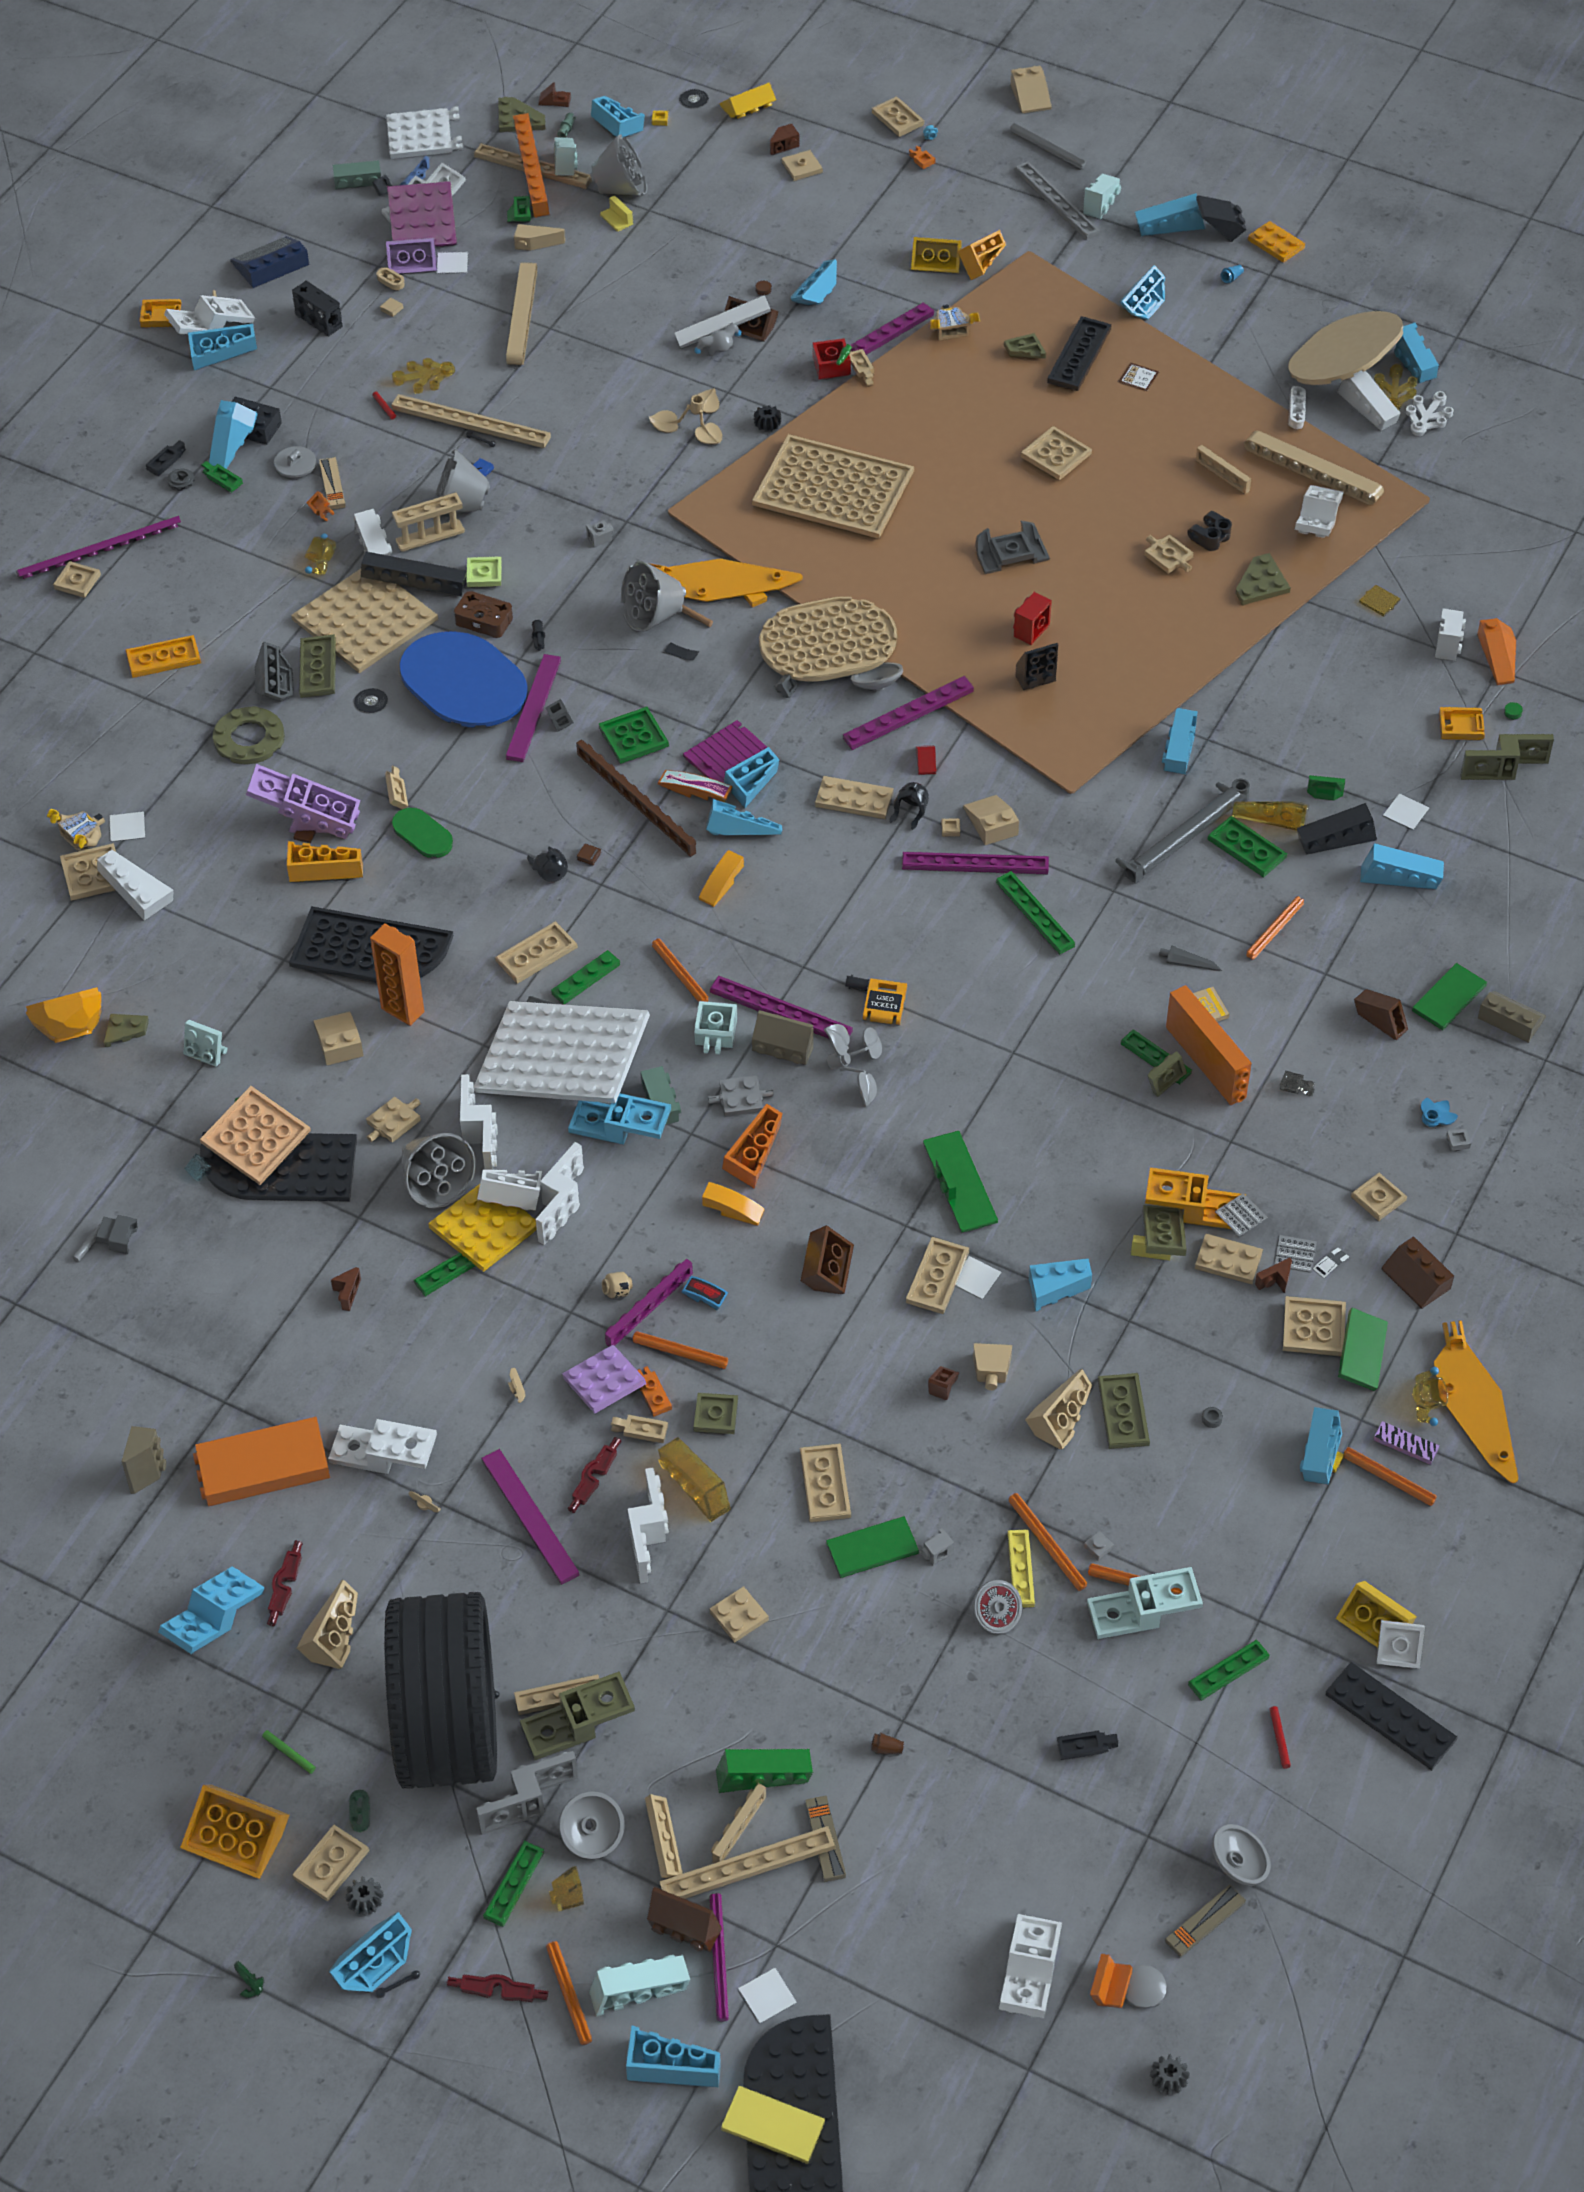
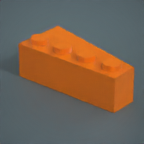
(752, 1148)

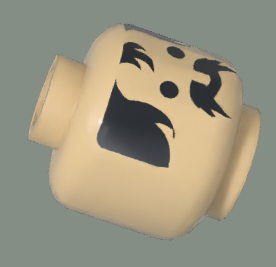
(616, 1285)

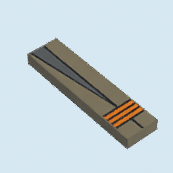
(820, 1817)
(1205, 1920)

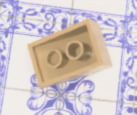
(1030, 89)
(992, 819)
(338, 1038)

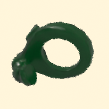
(250, 1979)

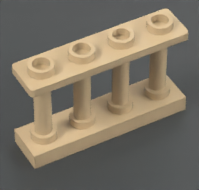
(424, 511)

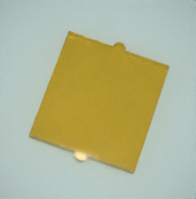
(1379, 600)

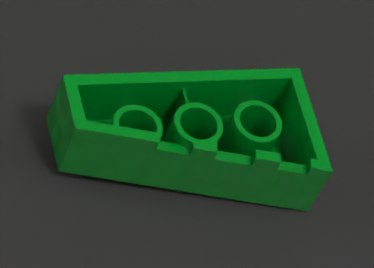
(769, 1767)

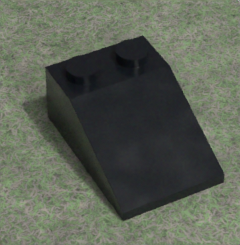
(1222, 216)

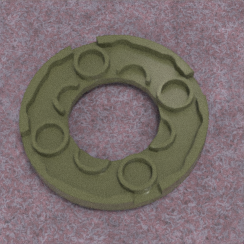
(248, 754)

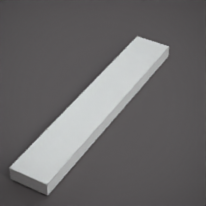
(736, 315)

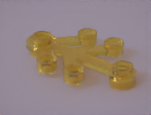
(425, 373)
(1395, 373)

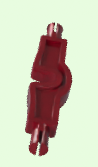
(589, 1483)
(281, 1592)
(485, 1985)

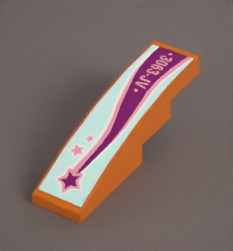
(698, 785)

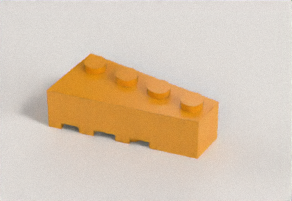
(322, 862)

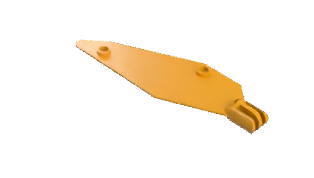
(727, 579)
(1476, 1402)

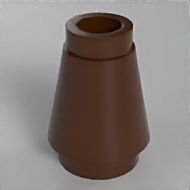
(886, 1745)

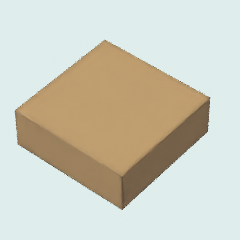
(391, 307)
(950, 827)

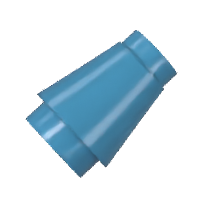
(1229, 274)

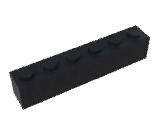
(413, 573)

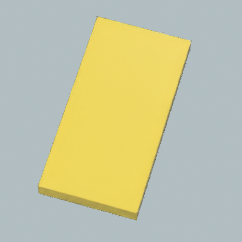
(773, 2124)

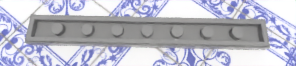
(1057, 200)

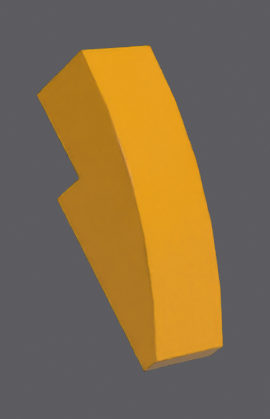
(721, 878)
(732, 1204)

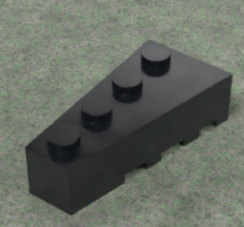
(1338, 830)

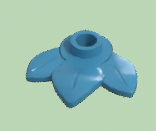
(1437, 1112)

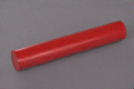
(384, 405)

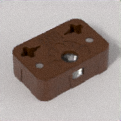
(483, 614)

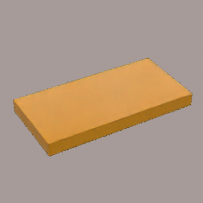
(163, 656)

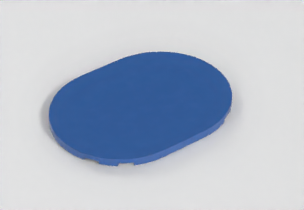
(463, 679)

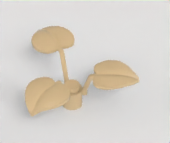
(706, 402)

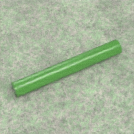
(284, 1748)

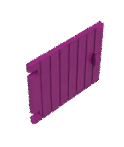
(724, 751)

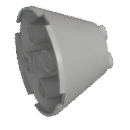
(619, 170)
(465, 480)
(649, 596)
(437, 1169)

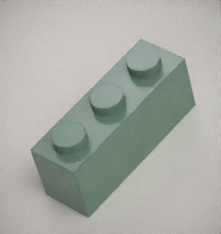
(356, 174)
(657, 1088)

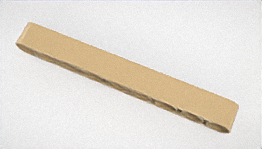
(521, 314)
(1314, 467)

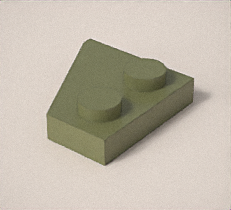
(1025, 346)
(125, 1027)

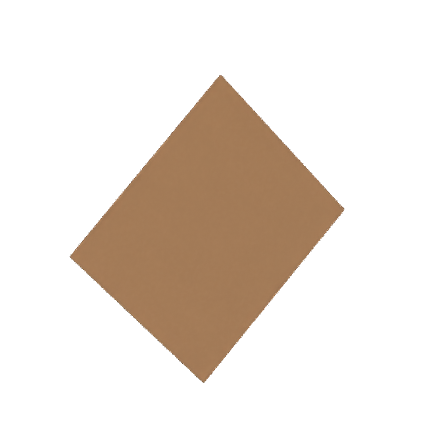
(1124, 627)

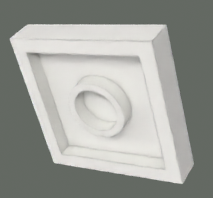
(1400, 1644)

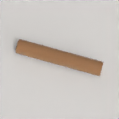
(697, 616)

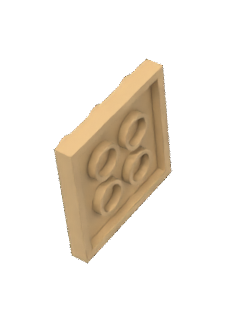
(1056, 453)
(82, 872)
(1314, 1326)

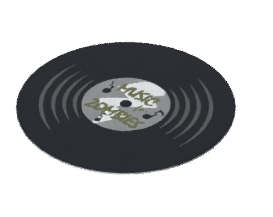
(694, 98)
(371, 700)

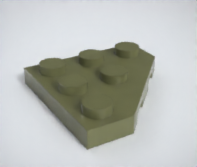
(510, 107)
(1261, 581)

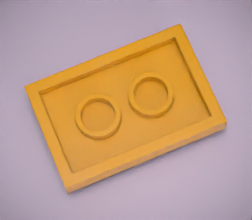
(1276, 241)

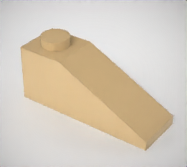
(537, 237)

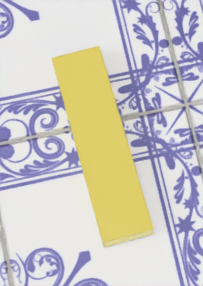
(1021, 1565)

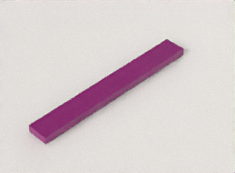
(533, 708)
(975, 863)
(760, 1001)
(530, 1516)

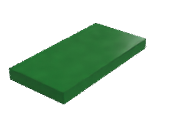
(1247, 846)
(1449, 996)
(1363, 1349)
(872, 1547)

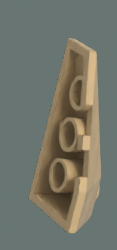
(1058, 1413)
(329, 1632)

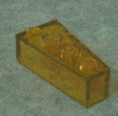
(695, 1478)

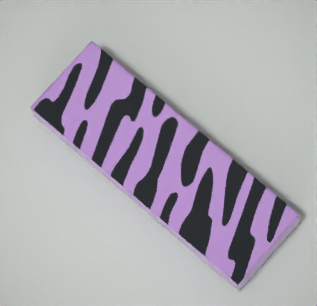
(1406, 1442)

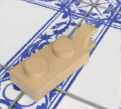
(862, 366)
(396, 789)
(641, 1428)

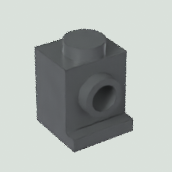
(559, 715)

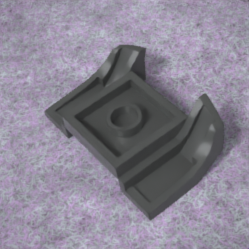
(1010, 548)

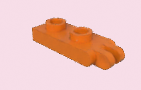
(654, 1393)

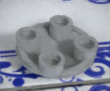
(1145, 1987)

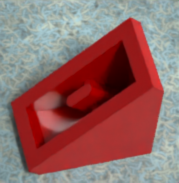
(926, 759)

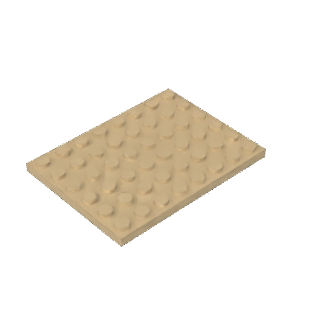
(833, 486)

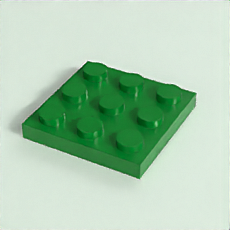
(633, 735)

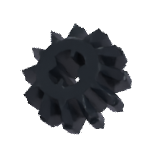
(767, 418)

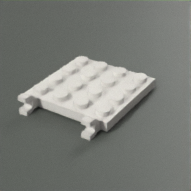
(422, 133)

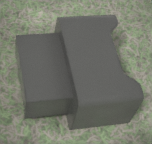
(117, 1232)

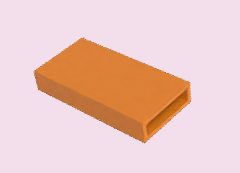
(1208, 1045)
(261, 1461)

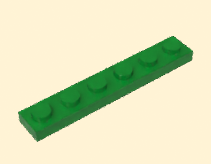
(1035, 912)

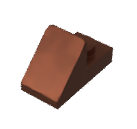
(550, 97)
(1277, 1273)
(347, 1286)
(941, 1382)

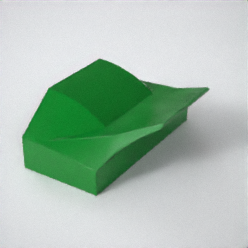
(520, 209)
(1325, 787)

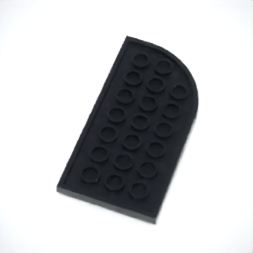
(341, 944)
(314, 1171)
(797, 2068)

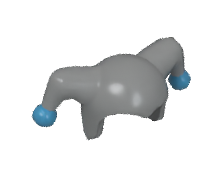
(718, 340)

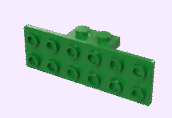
(960, 1181)

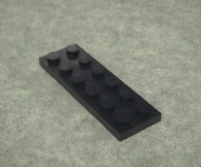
(1079, 353)
(1391, 1715)

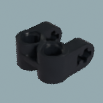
(1210, 538)

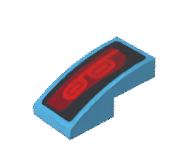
(703, 1290)

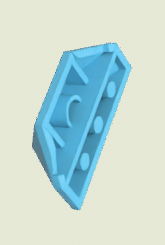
(817, 284)
(1145, 294)
(373, 1956)

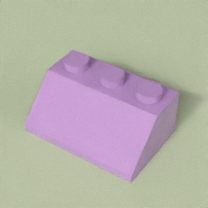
(411, 255)

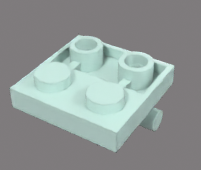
(203, 1043)

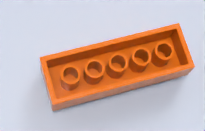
(397, 974)

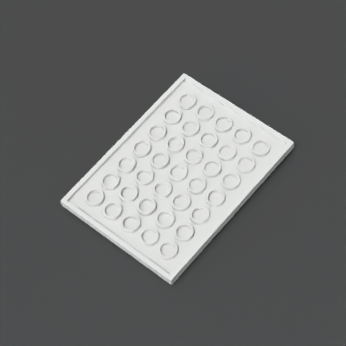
(562, 1051)

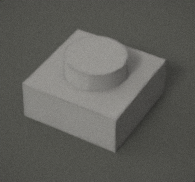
(1458, 1139)
(1099, 1545)

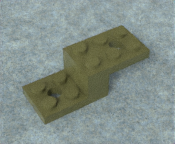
(1509, 752)
(577, 1715)

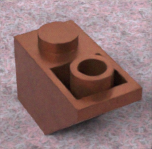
(784, 139)

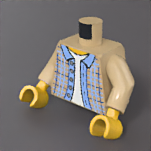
(952, 322)
(78, 829)

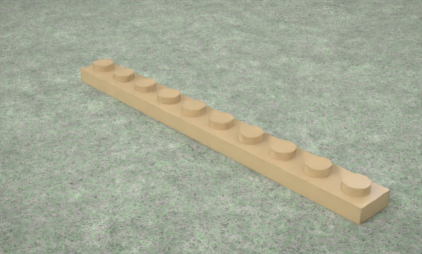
(471, 421)

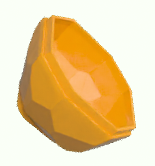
(67, 1015)

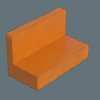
(1110, 1982)

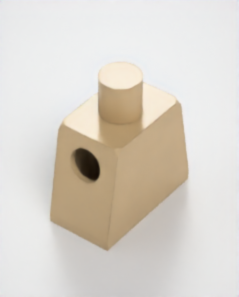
(992, 1363)

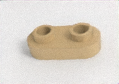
(390, 278)

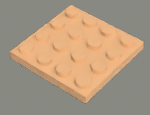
(255, 1135)

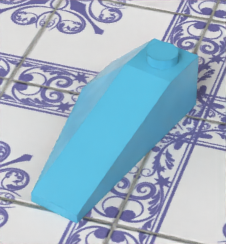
(727, 821)

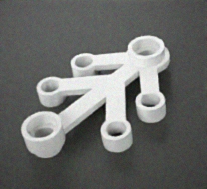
(1420, 427)

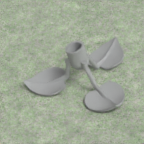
(840, 1059)

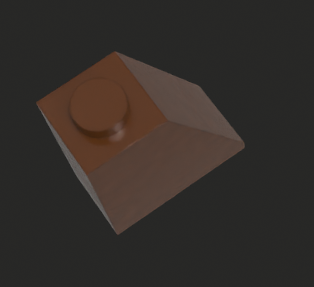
(1382, 1012)

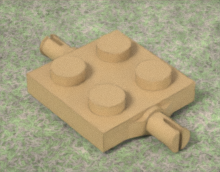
(1168, 553)
(393, 1119)

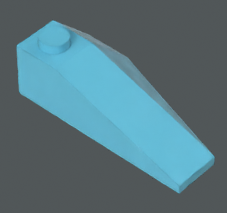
(230, 430)

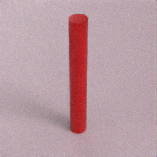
(1280, 1737)

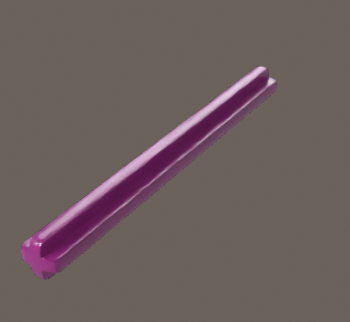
(719, 1962)

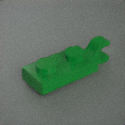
(222, 476)

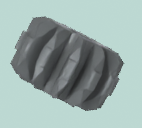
(362, 1889)
(1161, 2077)

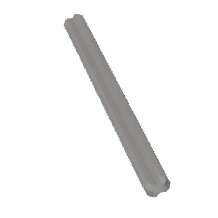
(1047, 145)

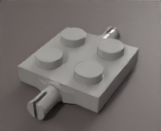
(740, 1095)

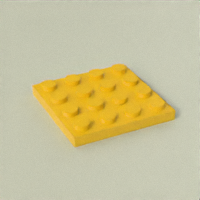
(483, 1229)

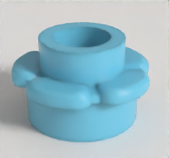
(930, 132)

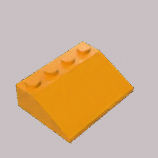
(234, 1830)

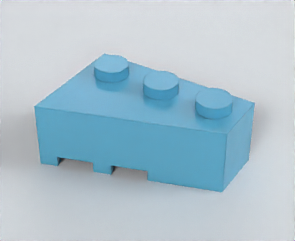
(1057, 1280)

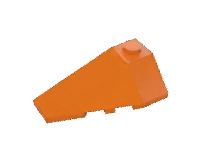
(1499, 648)

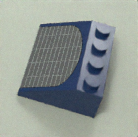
(271, 261)

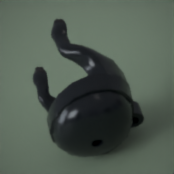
(915, 795)
(550, 865)

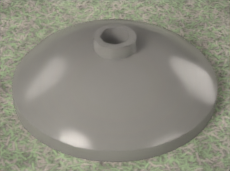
(878, 677)
(606, 1824)
(1241, 1855)

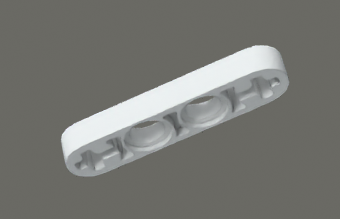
(1297, 407)

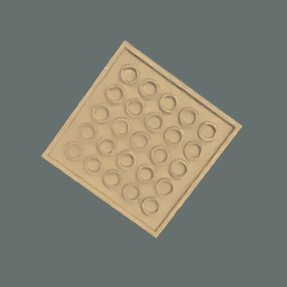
(366, 617)

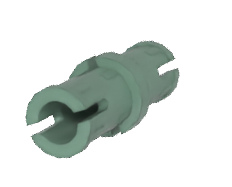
(566, 125)

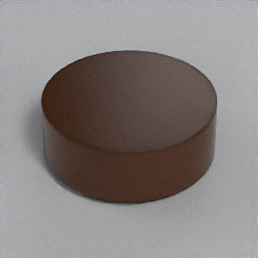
(763, 288)

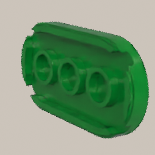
(422, 832)

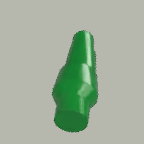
(844, 354)

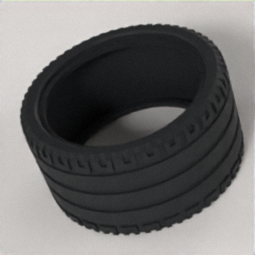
(440, 1690)

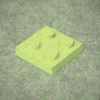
(484, 571)

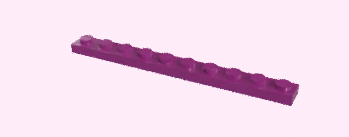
(92, 549)

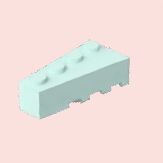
(638, 1982)

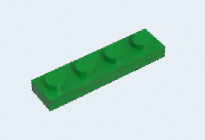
(585, 977)

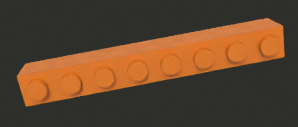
(531, 165)

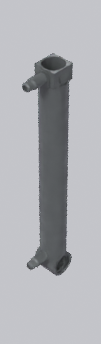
(1188, 830)

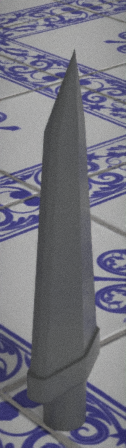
(1183, 957)

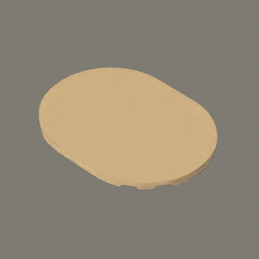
(1346, 347)
(828, 639)

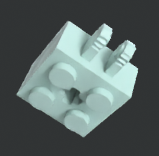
(715, 1025)

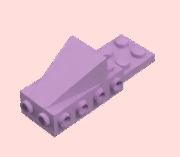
(305, 801)

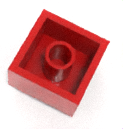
(825, 357)
(1032, 618)

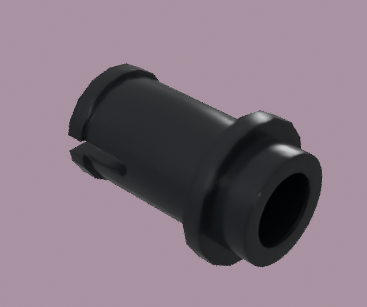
(858, 983)

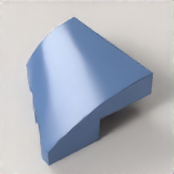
(419, 171)

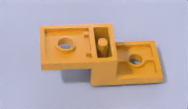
(1188, 1193)

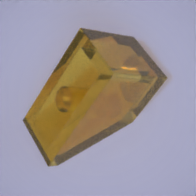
(567, 1890)

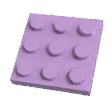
(604, 1379)

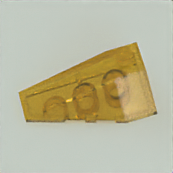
(1276, 813)

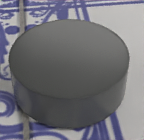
(1212, 1417)

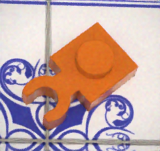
(922, 159)
(319, 505)

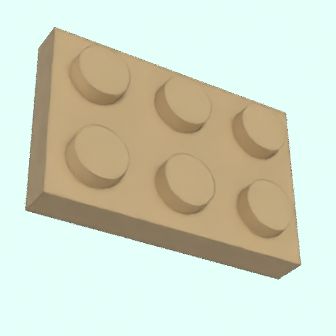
(898, 116)
(1228, 1259)
(330, 1863)

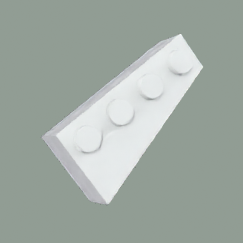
(1369, 400)
(135, 885)

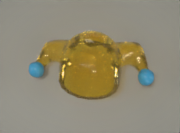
(320, 552)
(1429, 1395)

